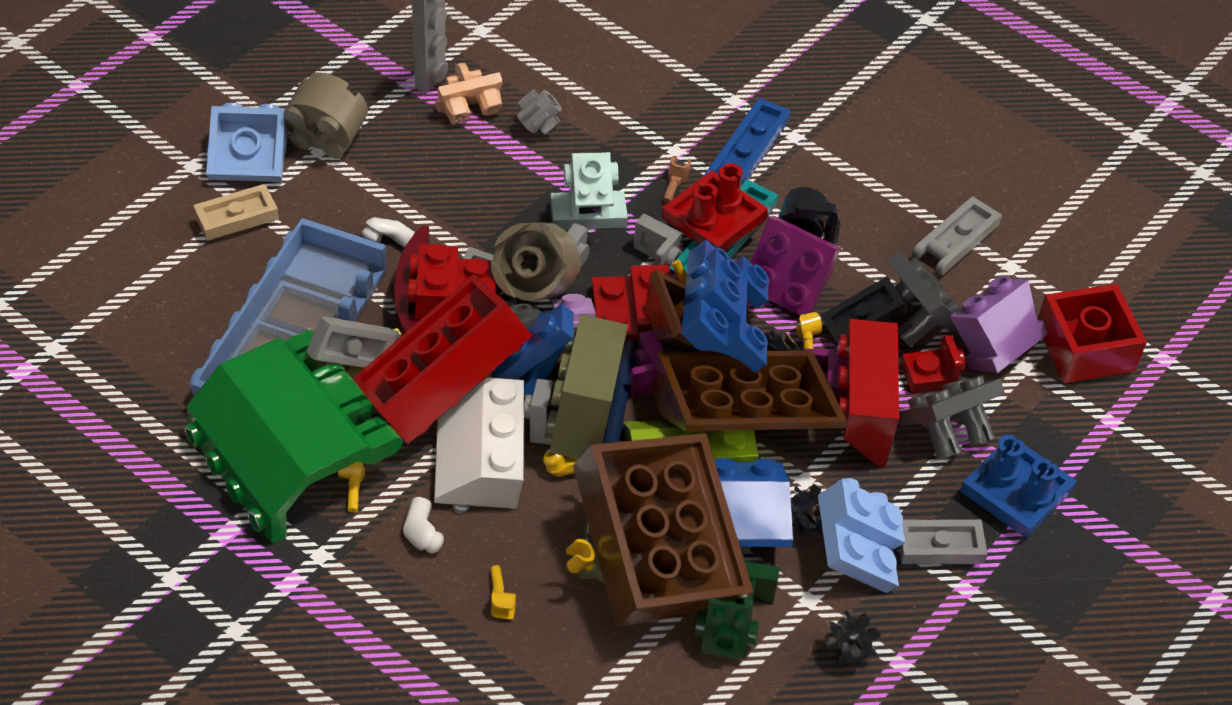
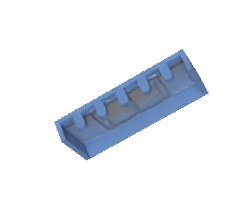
(311, 277)

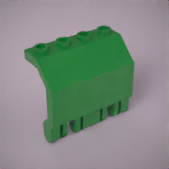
(281, 425)

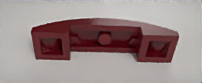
(404, 317)

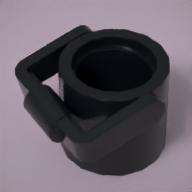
(810, 212)

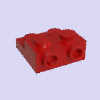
(440, 273)
(624, 298)

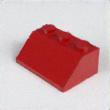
(869, 387)

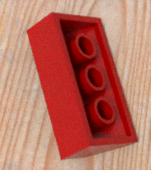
(442, 358)

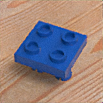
(1018, 485)

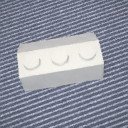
(482, 447)

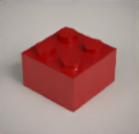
(1091, 333)

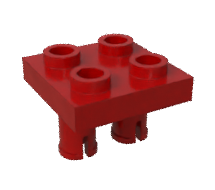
(715, 209)

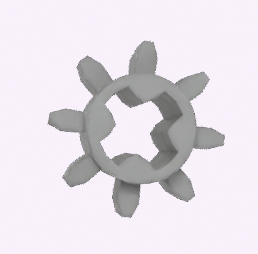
(539, 111)

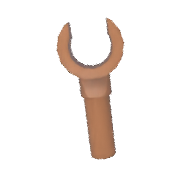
(677, 175)

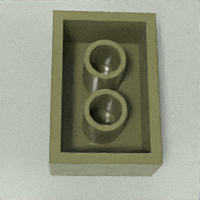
(585, 386)

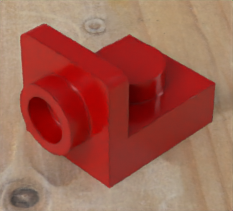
(933, 368)

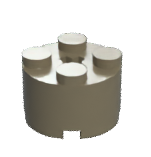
(324, 114)
(556, 264)

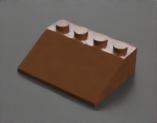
(724, 394)
(660, 527)

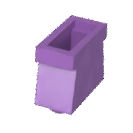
(998, 324)

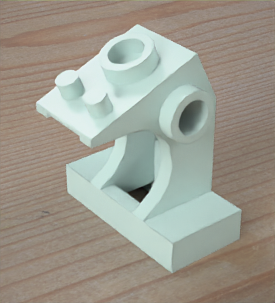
(590, 185)

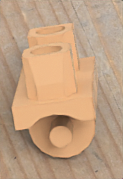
(467, 89)

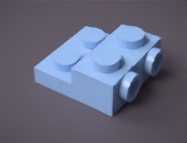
(246, 143)
(861, 533)

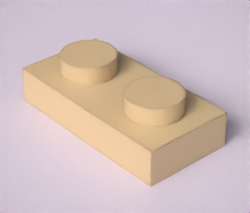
(236, 212)

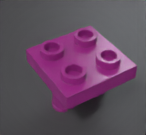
(795, 264)

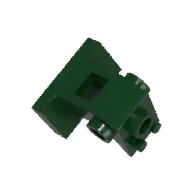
(728, 625)

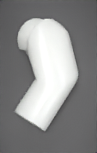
(393, 229)
(419, 530)

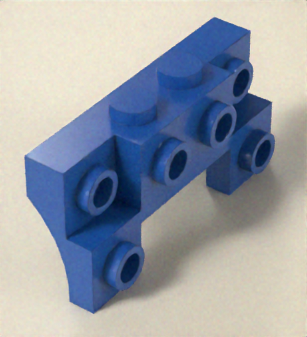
(718, 304)

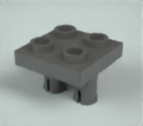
(924, 287)
(955, 397)

